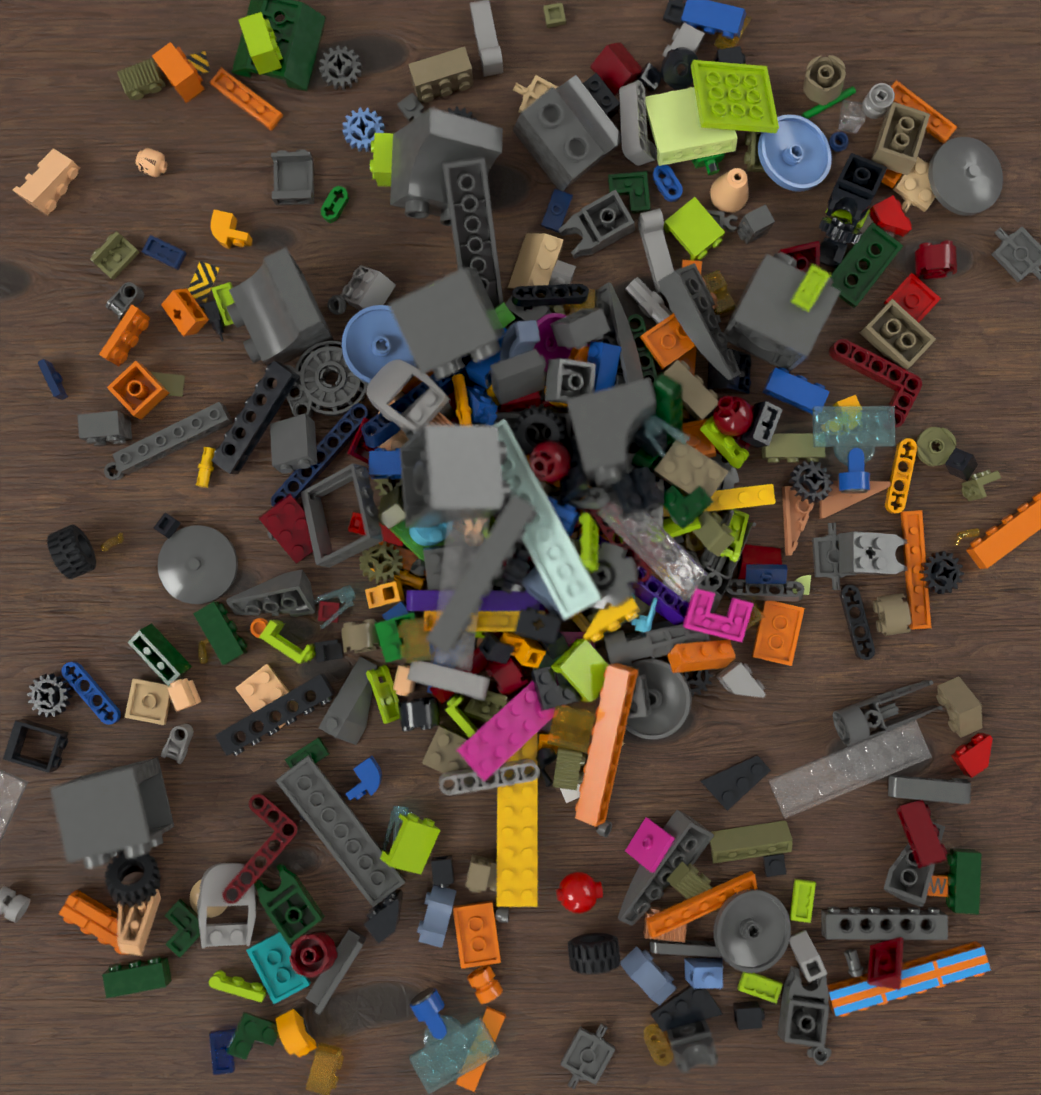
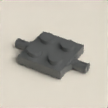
(1018, 253)
(827, 557)
(587, 1055)

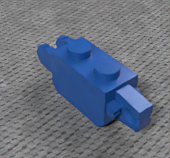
(482, 406)

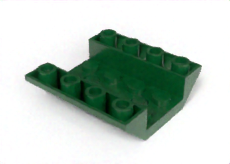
(296, 37)

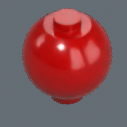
(579, 892)

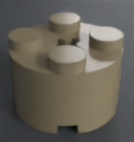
(824, 79)
(892, 614)
(360, 637)

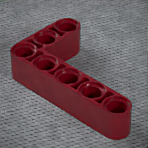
(882, 376)
(610, 534)
(264, 851)

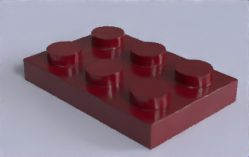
(289, 527)

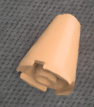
(730, 191)

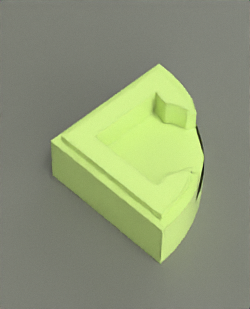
(805, 580)

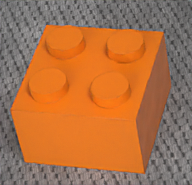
(179, 71)
(138, 390)

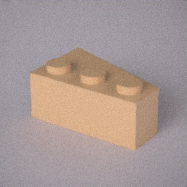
(48, 182)
(135, 925)

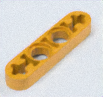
(905, 477)

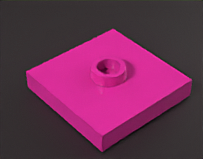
(649, 845)

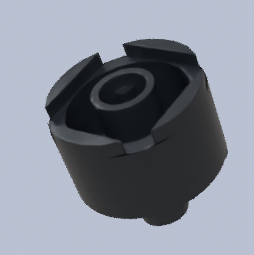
(419, 713)

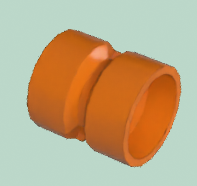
(486, 987)

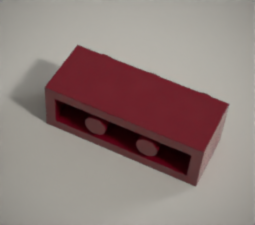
(921, 833)

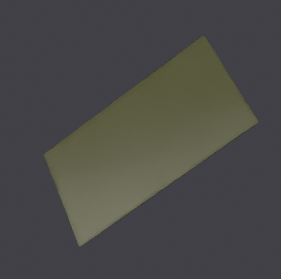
(173, 383)

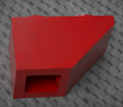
(890, 217)
(975, 755)

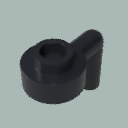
(544, 758)

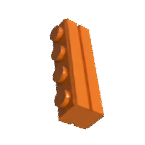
(92, 918)

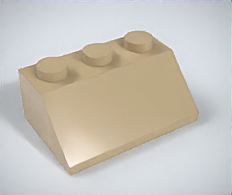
(536, 261)

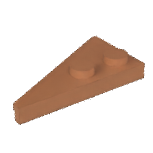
(838, 501)
(795, 517)

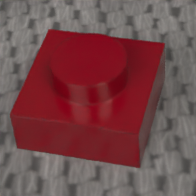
(327, 609)

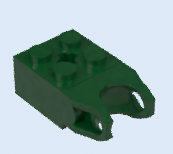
(289, 896)

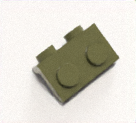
(751, 157)
(114, 255)
(974, 489)
(486, 709)

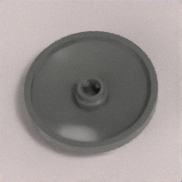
(965, 176)
(197, 564)
(668, 698)
(752, 930)

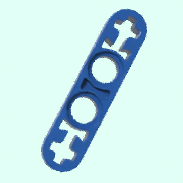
(93, 690)

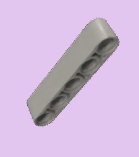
(497, 781)

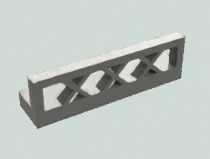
(329, 980)

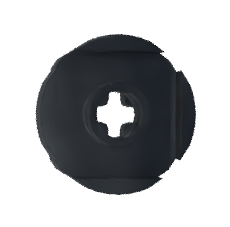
(669, 67)

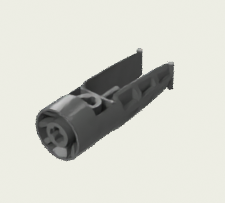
(720, 567)
(656, 643)
(852, 722)

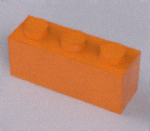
(701, 656)

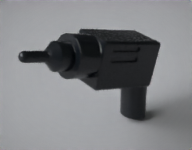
(214, 316)

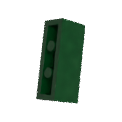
(221, 632)
(159, 654)
(964, 881)
(136, 976)

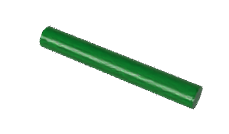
(819, 108)

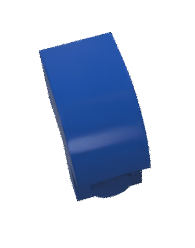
(370, 776)

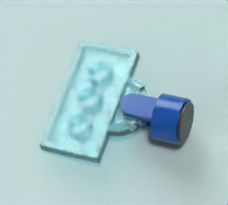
(854, 435)
(449, 1046)

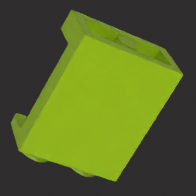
(695, 229)
(272, 636)
(582, 669)
(458, 715)
(412, 844)

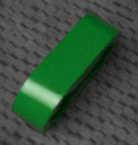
(338, 206)

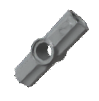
(649, 301)

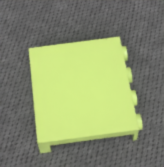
(678, 129)

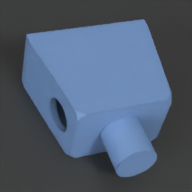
(704, 972)

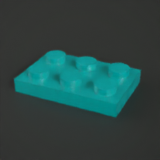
(273, 966)

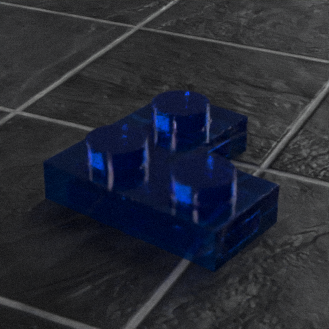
(221, 1061)

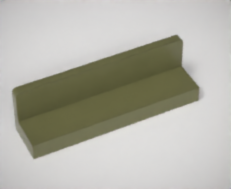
(751, 842)

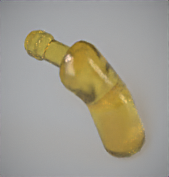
(967, 533)
(112, 541)
(202, 652)

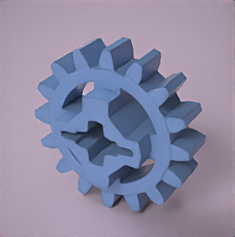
(354, 131)

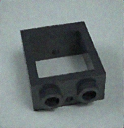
(17, 739)

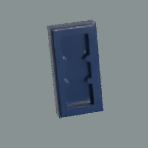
(556, 210)
(164, 252)
(53, 379)
(766, 574)

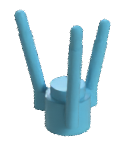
(644, 623)

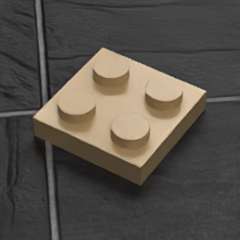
(148, 701)

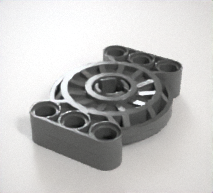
(315, 366)

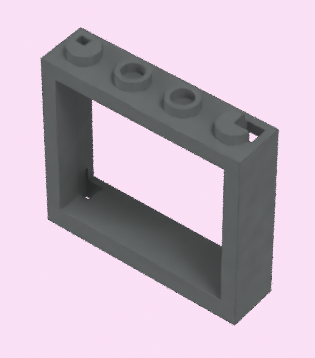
(316, 518)

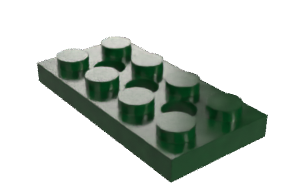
(876, 264)

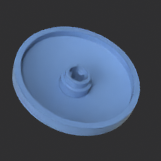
(795, 155)
(373, 341)

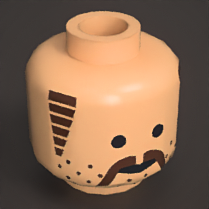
(151, 162)

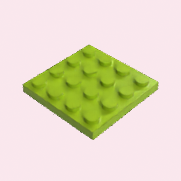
(734, 96)

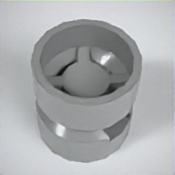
(878, 100)
(17, 905)

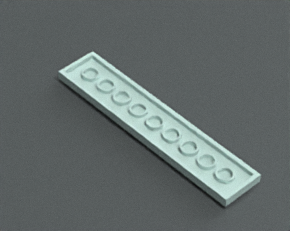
(546, 536)

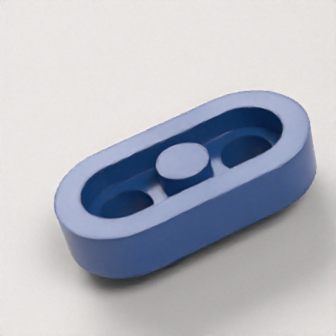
(669, 183)

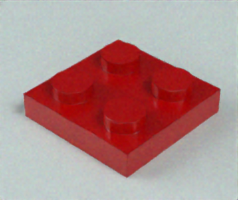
(914, 297)

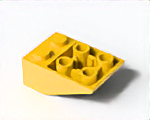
(610, 619)

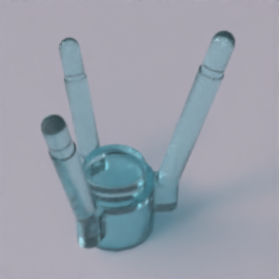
(655, 425)
(344, 594)
(394, 818)

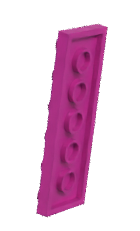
(505, 733)

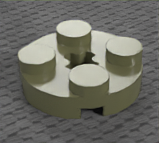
(937, 435)

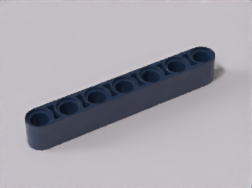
(380, 429)
(323, 447)

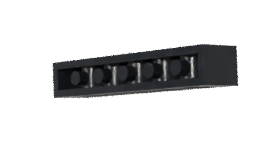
(264, 415)
(228, 737)

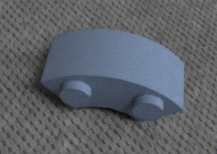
(519, 339)
(538, 589)
(437, 916)
(648, 975)

